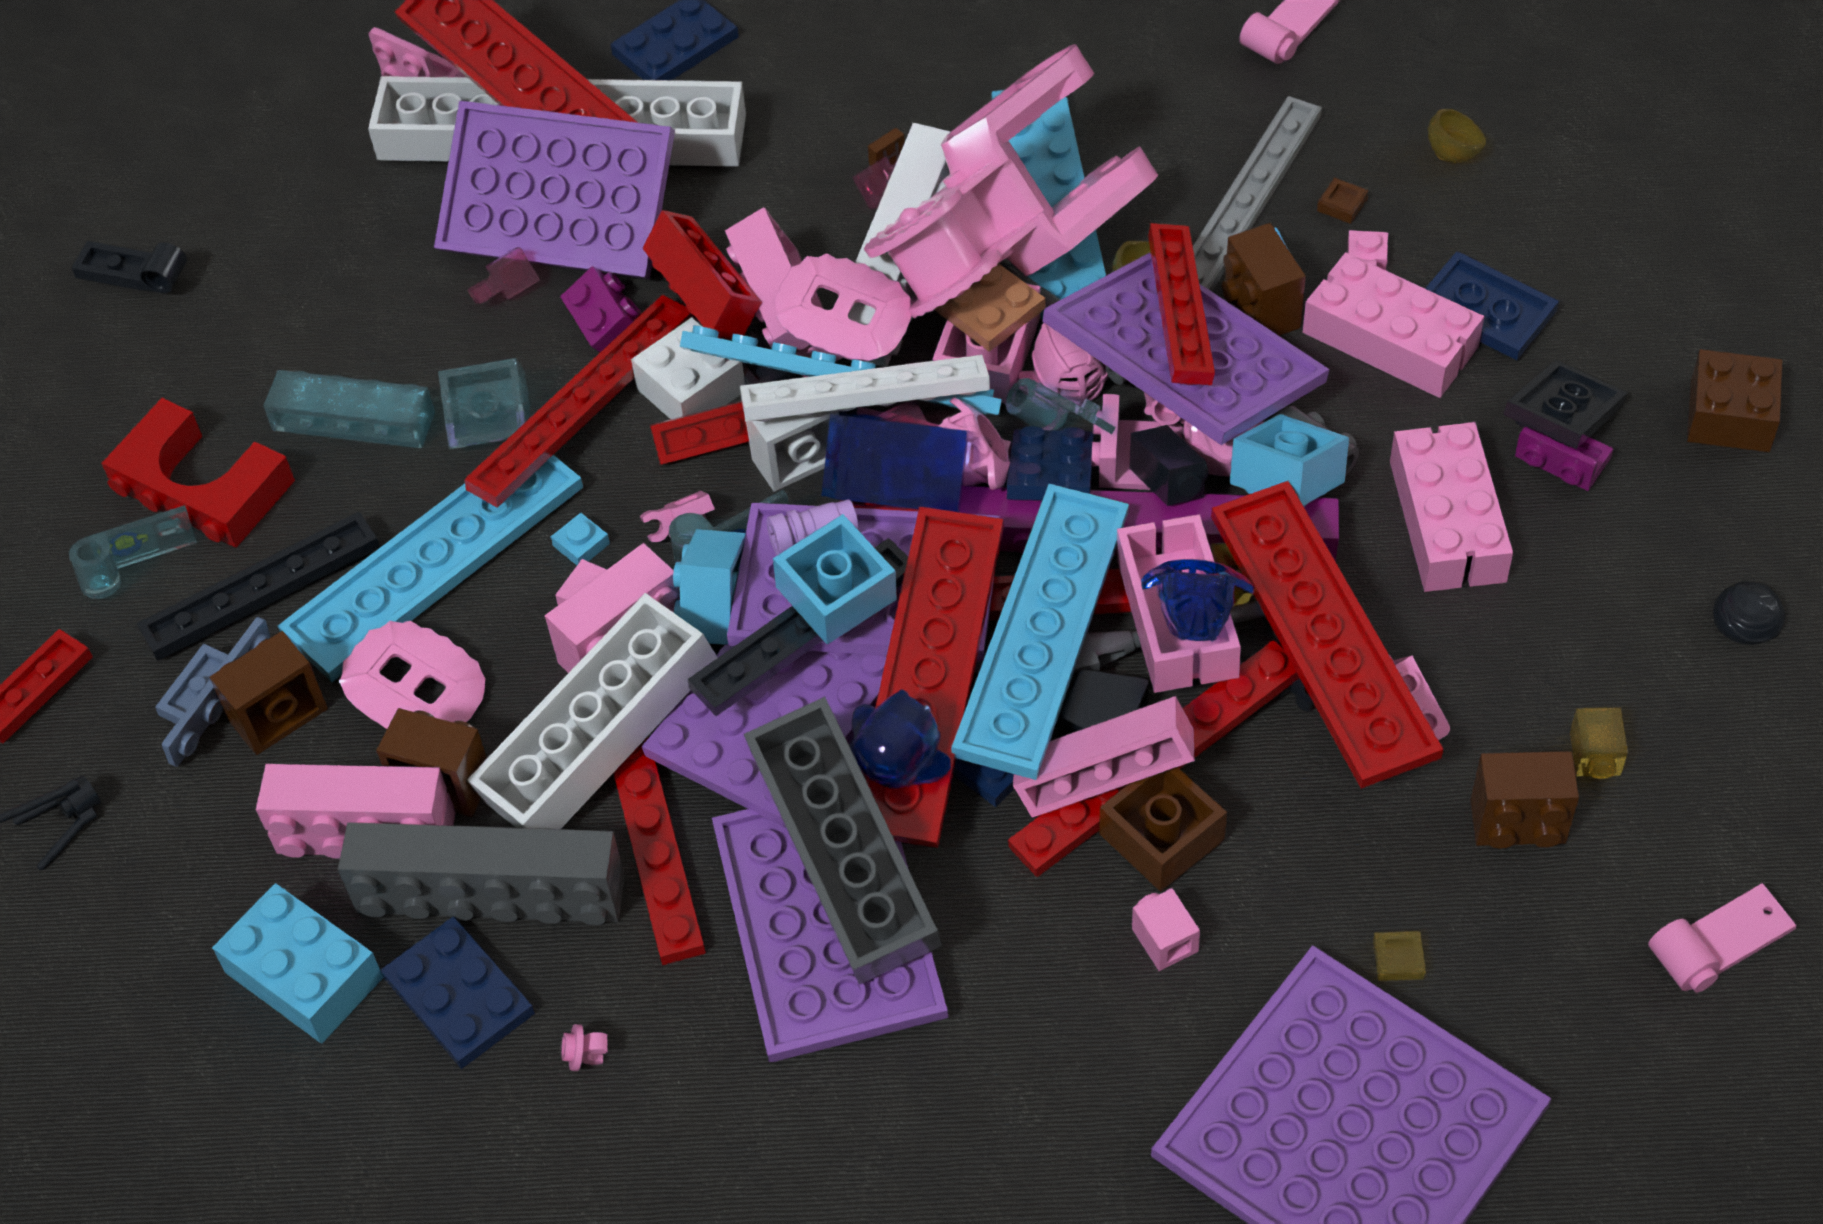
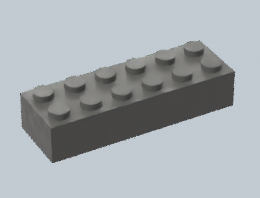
(843, 840)
(482, 872)

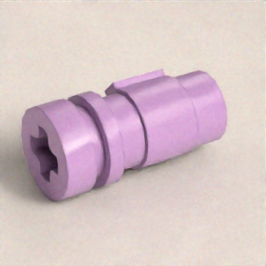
(796, 526)

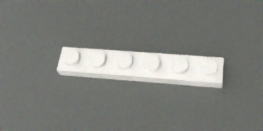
(864, 388)

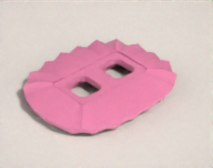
(832, 328)
(429, 658)

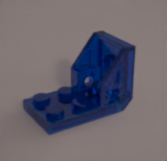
(894, 462)

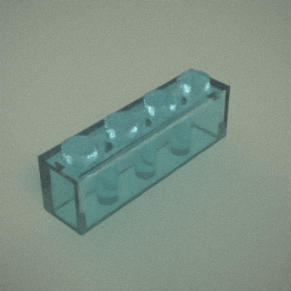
(349, 408)

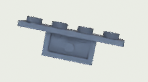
(192, 698)

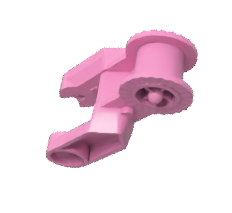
(992, 202)

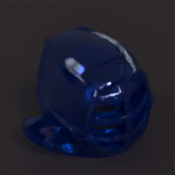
(1195, 603)
(899, 738)

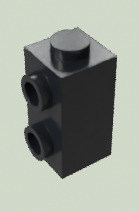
(1167, 465)

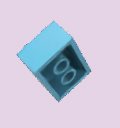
(298, 962)

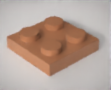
(993, 307)

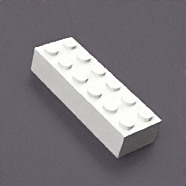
(914, 179)
(593, 718)

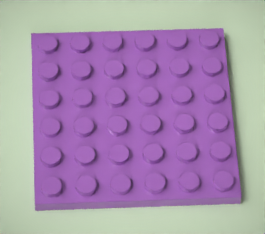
(1349, 1112)

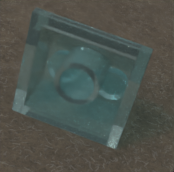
(484, 402)

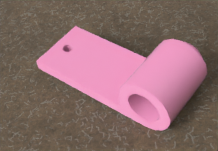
(1285, 28)
(1721, 939)

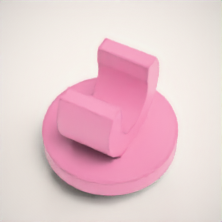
(583, 1048)

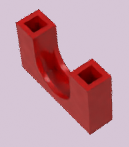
(220, 509)

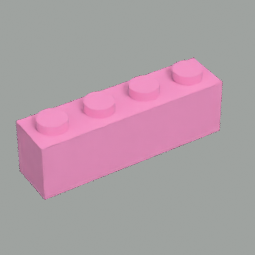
(1109, 756)

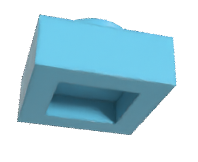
(580, 539)

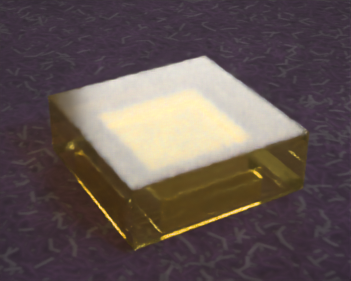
(1399, 955)

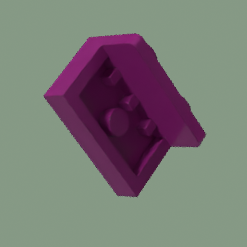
(600, 307)
(1572, 465)

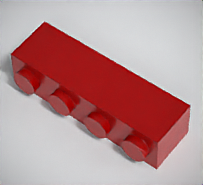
(701, 275)

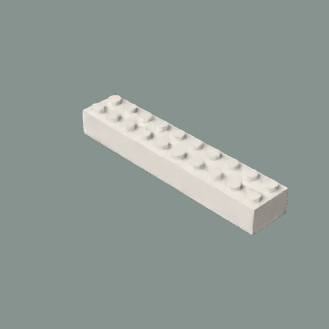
(418, 116)

